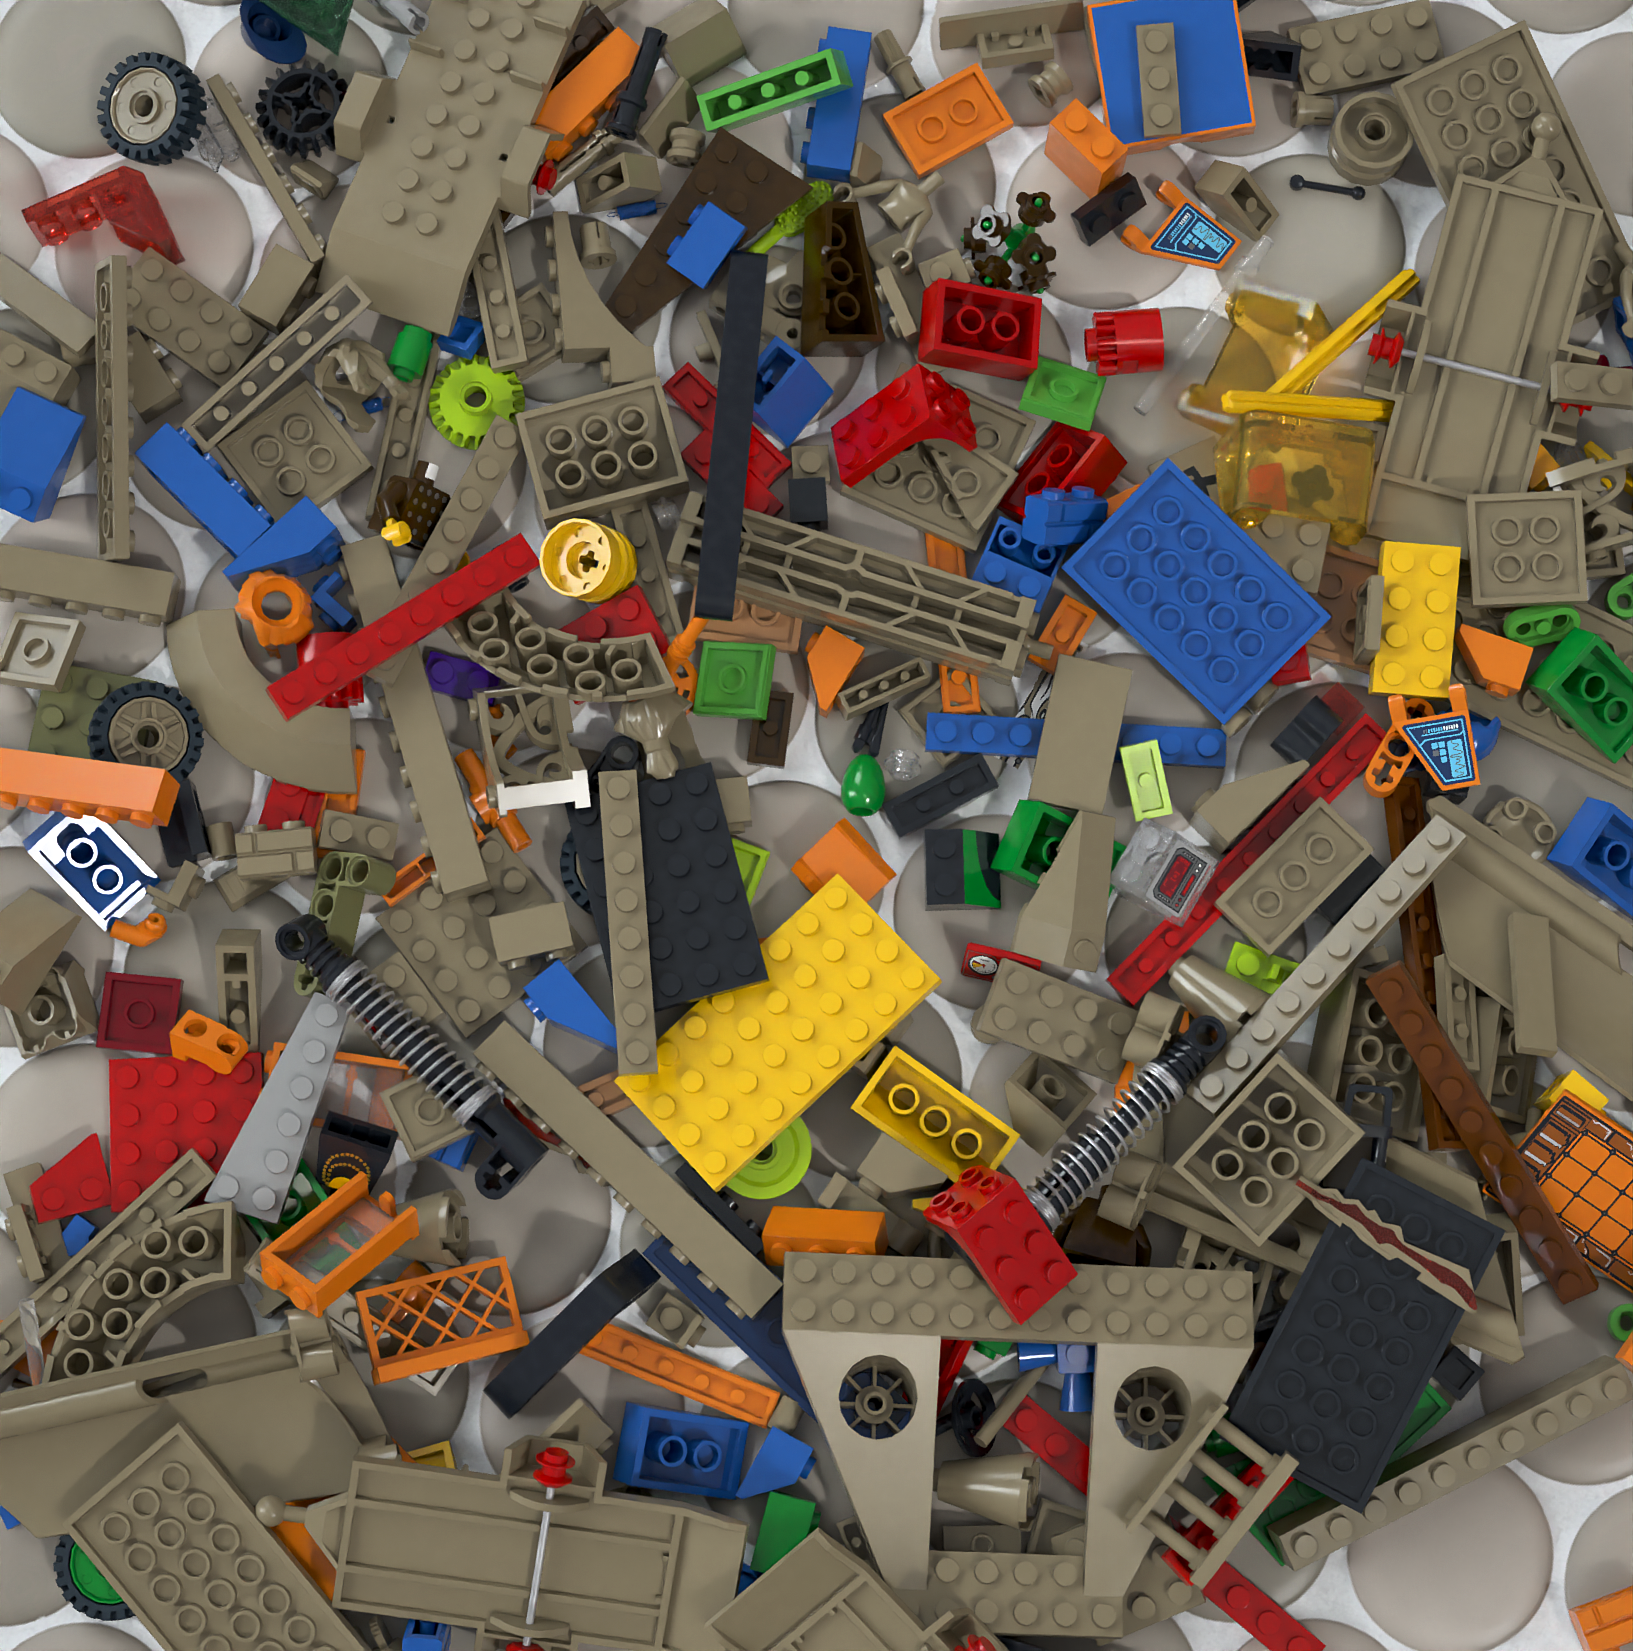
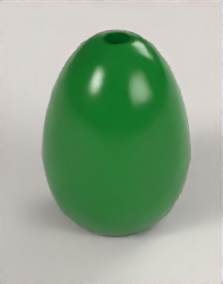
(863, 786)

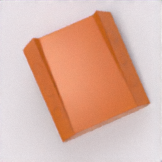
(849, 855)

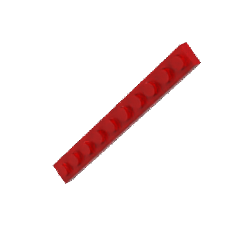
(1171, 941)
(1225, 1589)

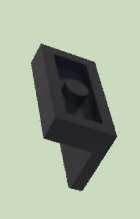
(186, 832)

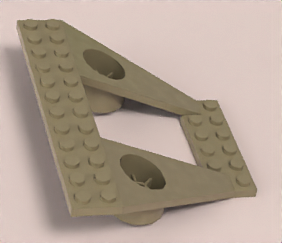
(888, 1316)

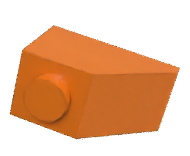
(1493, 660)
(831, 665)

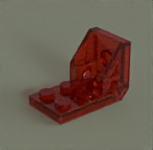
(118, 196)

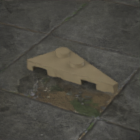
(973, 478)

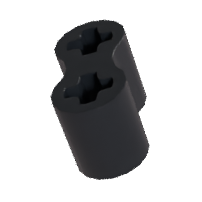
(1307, 731)

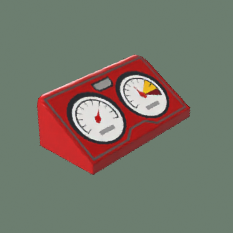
(983, 961)

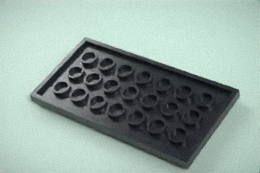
(1360, 1339)

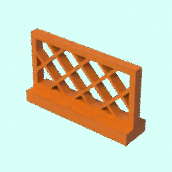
(449, 1353)

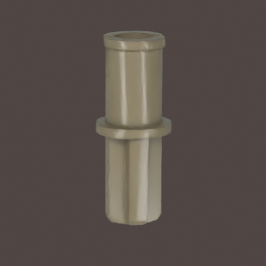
(899, 65)

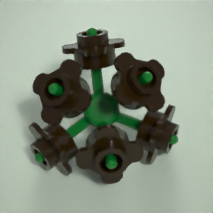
(1021, 240)

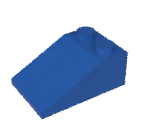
(35, 453)
(292, 546)
(1599, 853)
(91, 865)
(568, 1007)
(680, 1451)

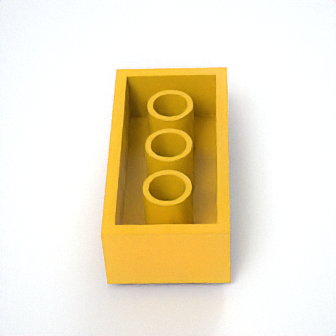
(1416, 620)

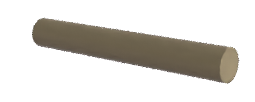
(1008, 1406)

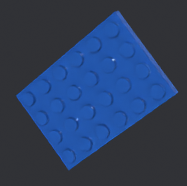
(1196, 591)

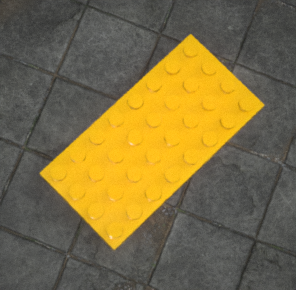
(766, 1052)

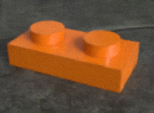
(1064, 631)

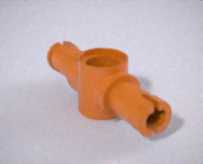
(509, 826)

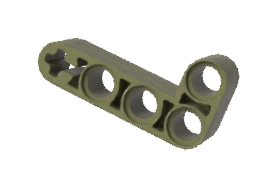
(338, 902)

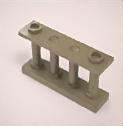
(1226, 1530)

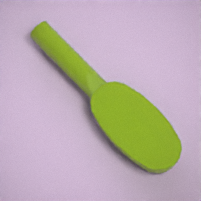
(793, 220)

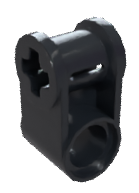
(606, 763)

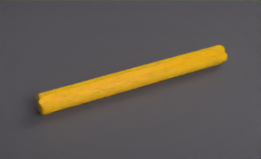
(1345, 334)
(1309, 405)

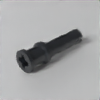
(632, 99)

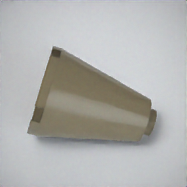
(1215, 993)
(441, 1229)
(992, 1487)

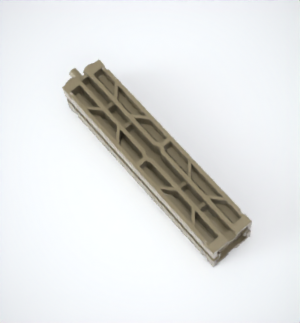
(870, 594)

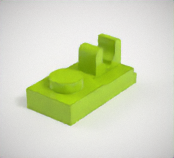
(1145, 780)
(1258, 969)

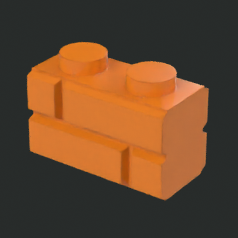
(1605, 1621)

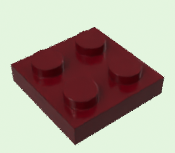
(139, 1013)

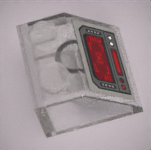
(1162, 872)

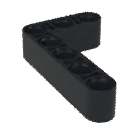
(571, 1332)

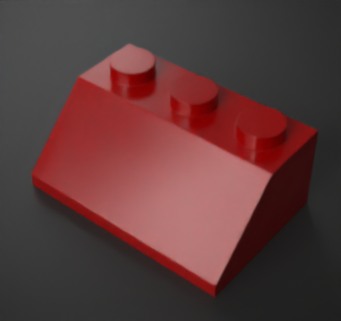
(1062, 461)

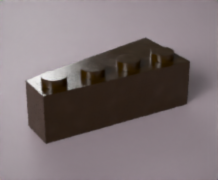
(838, 285)

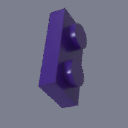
(457, 677)

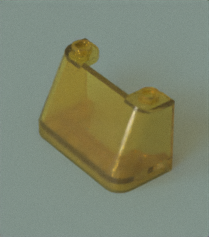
(1265, 342)
(1296, 471)

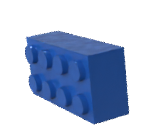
(203, 489)

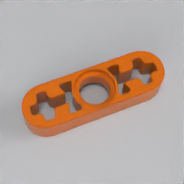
(1376, 764)

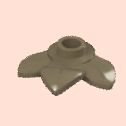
(783, 281)

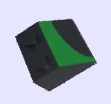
(960, 870)

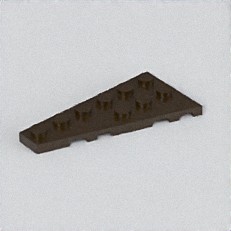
(733, 179)

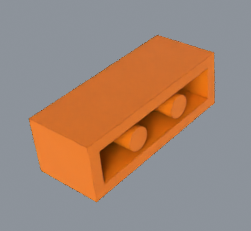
(823, 1232)

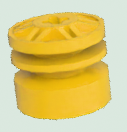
(571, 555)

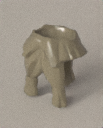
(365, 372)
(656, 724)

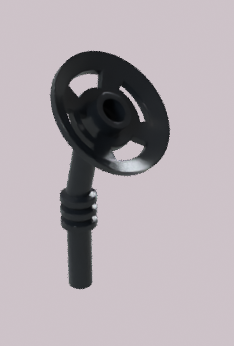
(968, 1416)

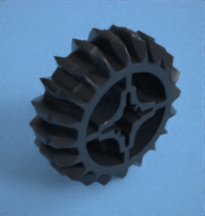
(280, 97)

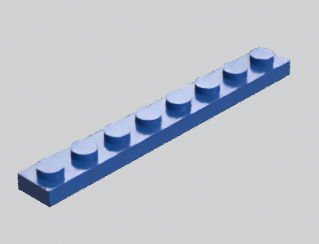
(1022, 736)

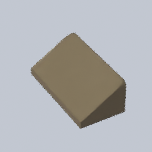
(673, 111)

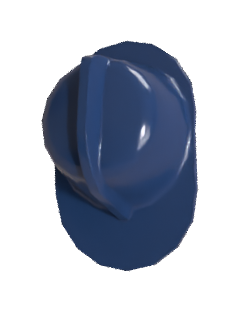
(270, 33)

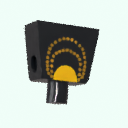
(352, 1147)

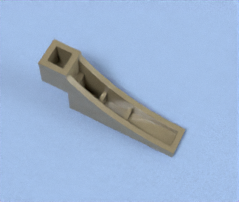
(585, 324)

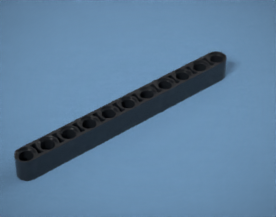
(731, 437)

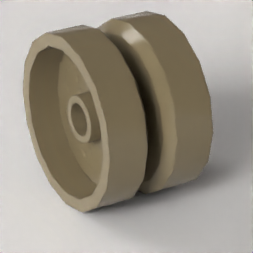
(1350, 143)

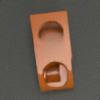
(207, 1042)

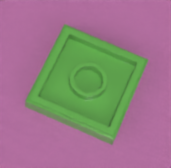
(1063, 393)
(734, 680)

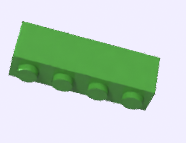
(775, 90)

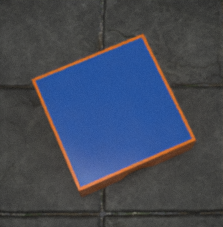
(1209, 64)

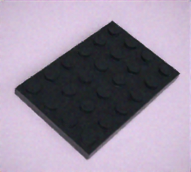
(693, 889)

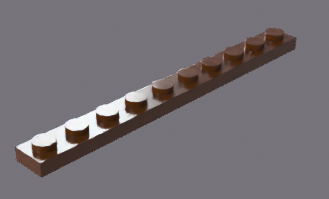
(1420, 943)
(1482, 1132)

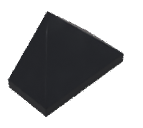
(1272, 56)

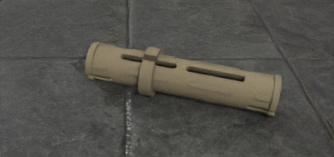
(584, 157)

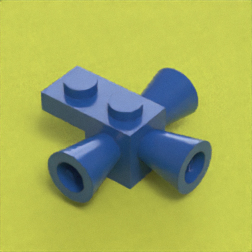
(1072, 1360)

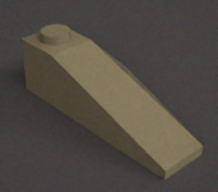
(1070, 907)

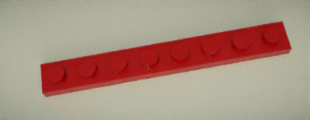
(402, 627)

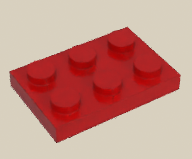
(619, 618)

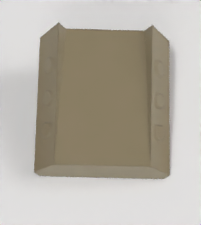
(57, 1013)

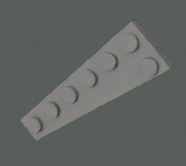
(274, 1136)

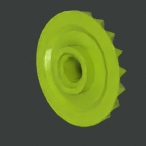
(465, 424)
(781, 1170)

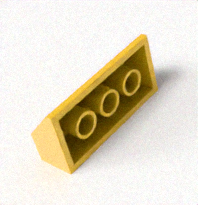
(932, 1117)

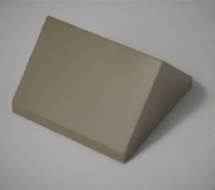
(700, 40)

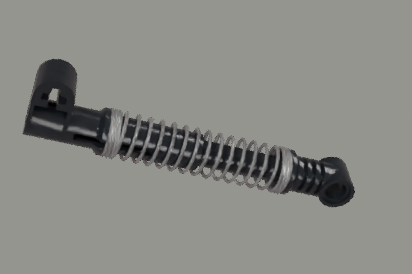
(474, 1105)
(1079, 1167)

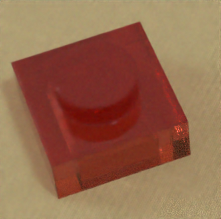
(1343, 704)

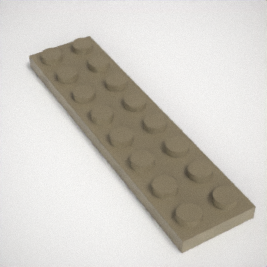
(112, 399)

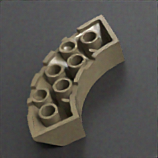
(555, 663)
(236, 711)
(144, 1285)

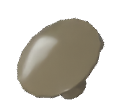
(1524, 826)

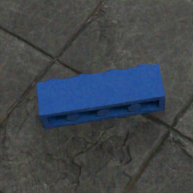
(838, 115)

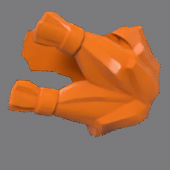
(269, 631)

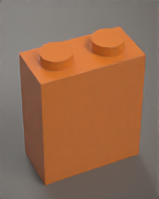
(1085, 149)

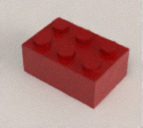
(980, 329)

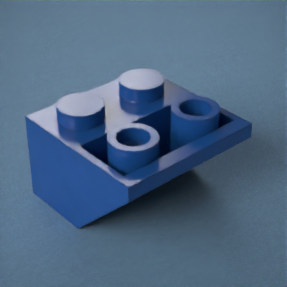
(787, 392)
(1019, 564)

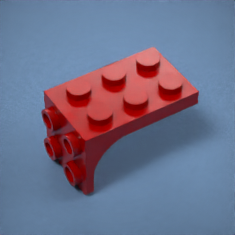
(903, 413)
(1003, 1238)

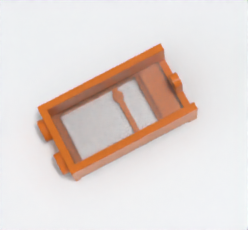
(353, 1086)
(336, 1245)

